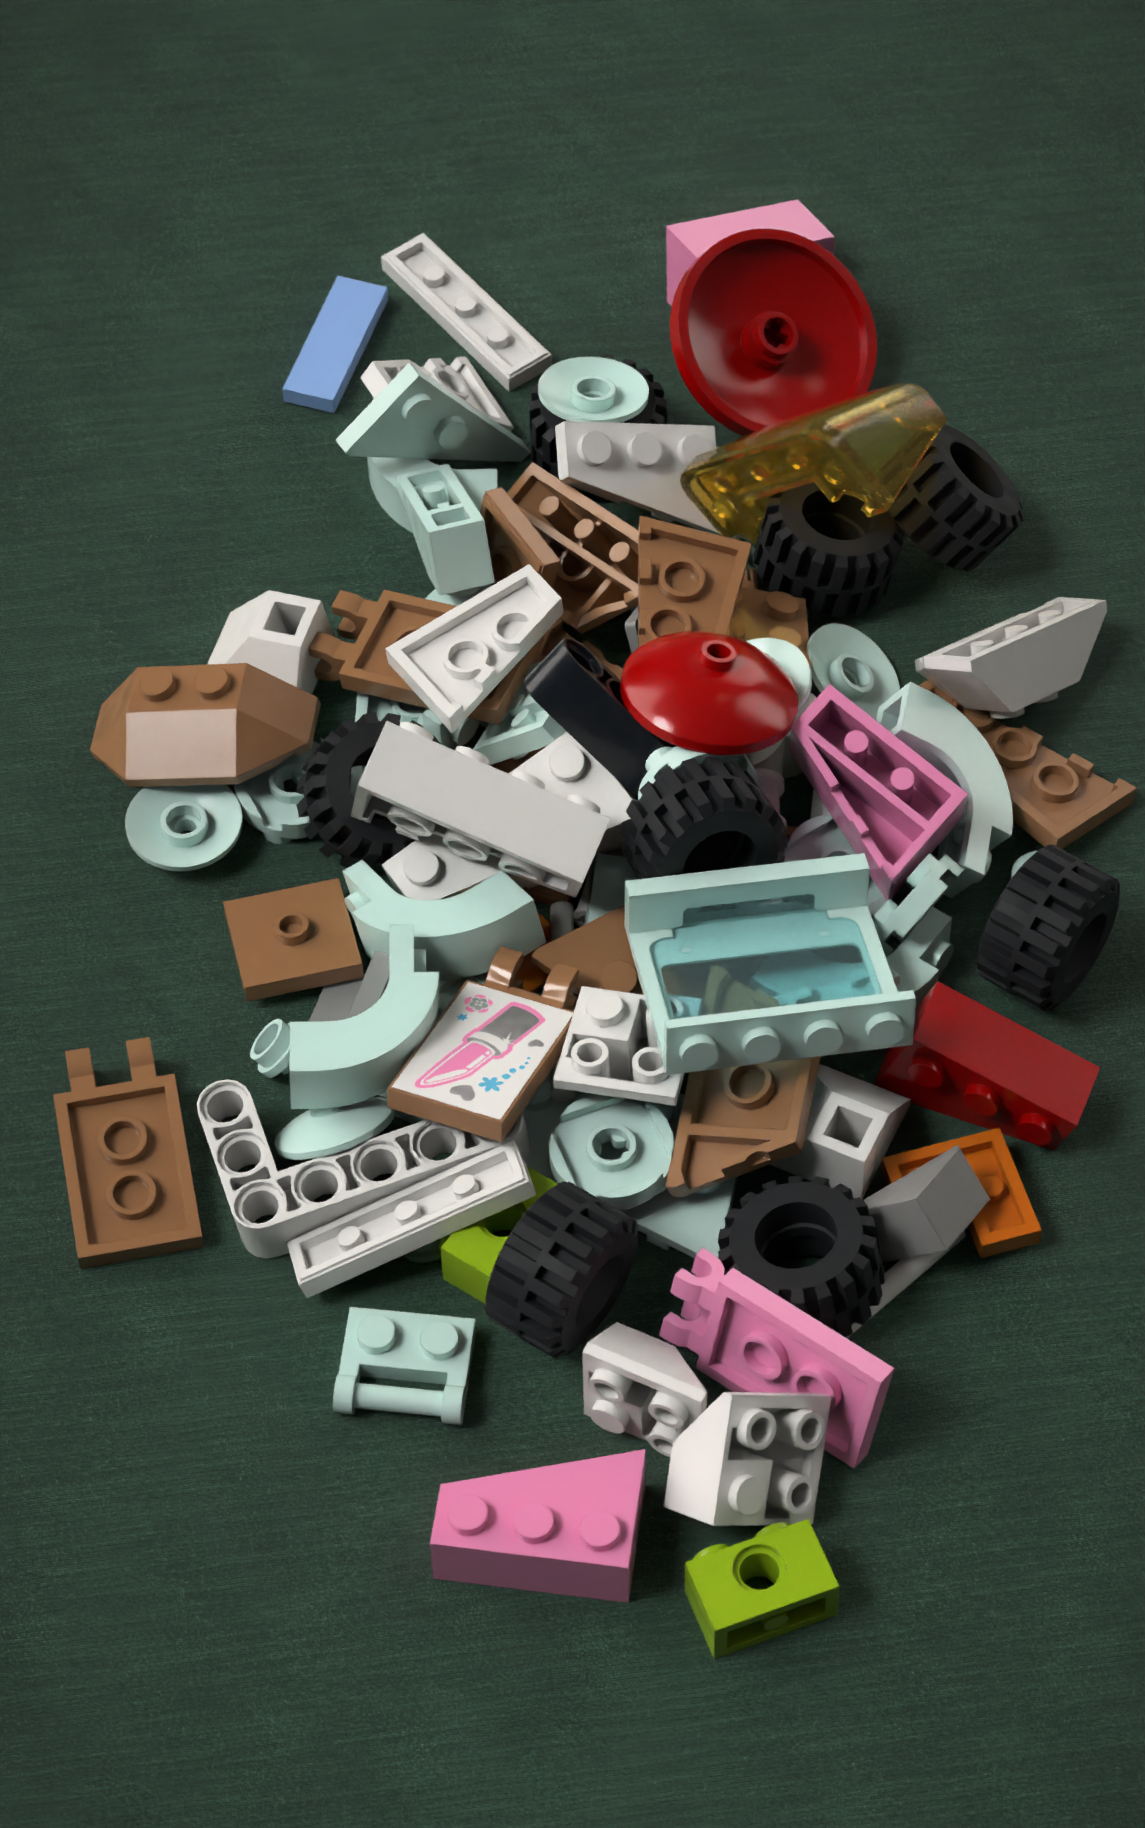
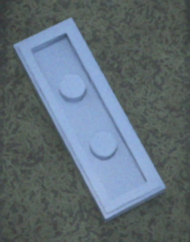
(335, 344)

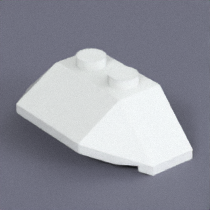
(1018, 658)

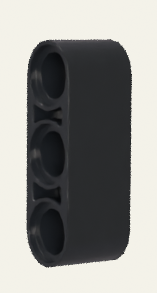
(589, 706)

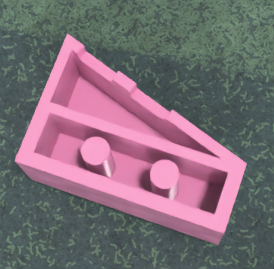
(692, 238)
(875, 787)
(544, 1528)

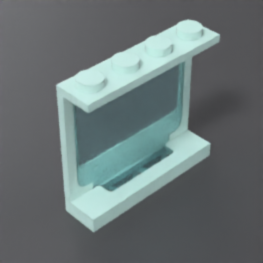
(764, 964)

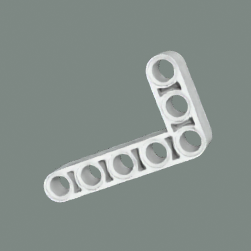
(345, 1174)

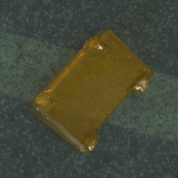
(848, 448)

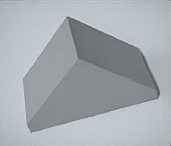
(927, 1207)

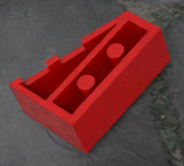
(988, 1071)

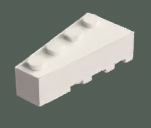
(566, 768)
(479, 808)

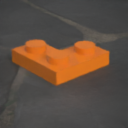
(1008, 1217)

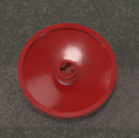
(770, 330)

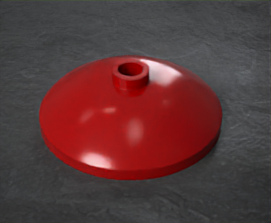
(709, 693)

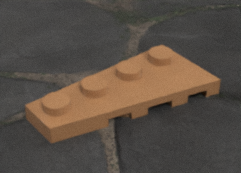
(686, 579)
(1049, 794)

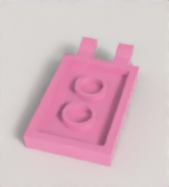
(768, 1345)

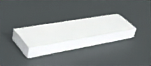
(466, 312)
(410, 1218)

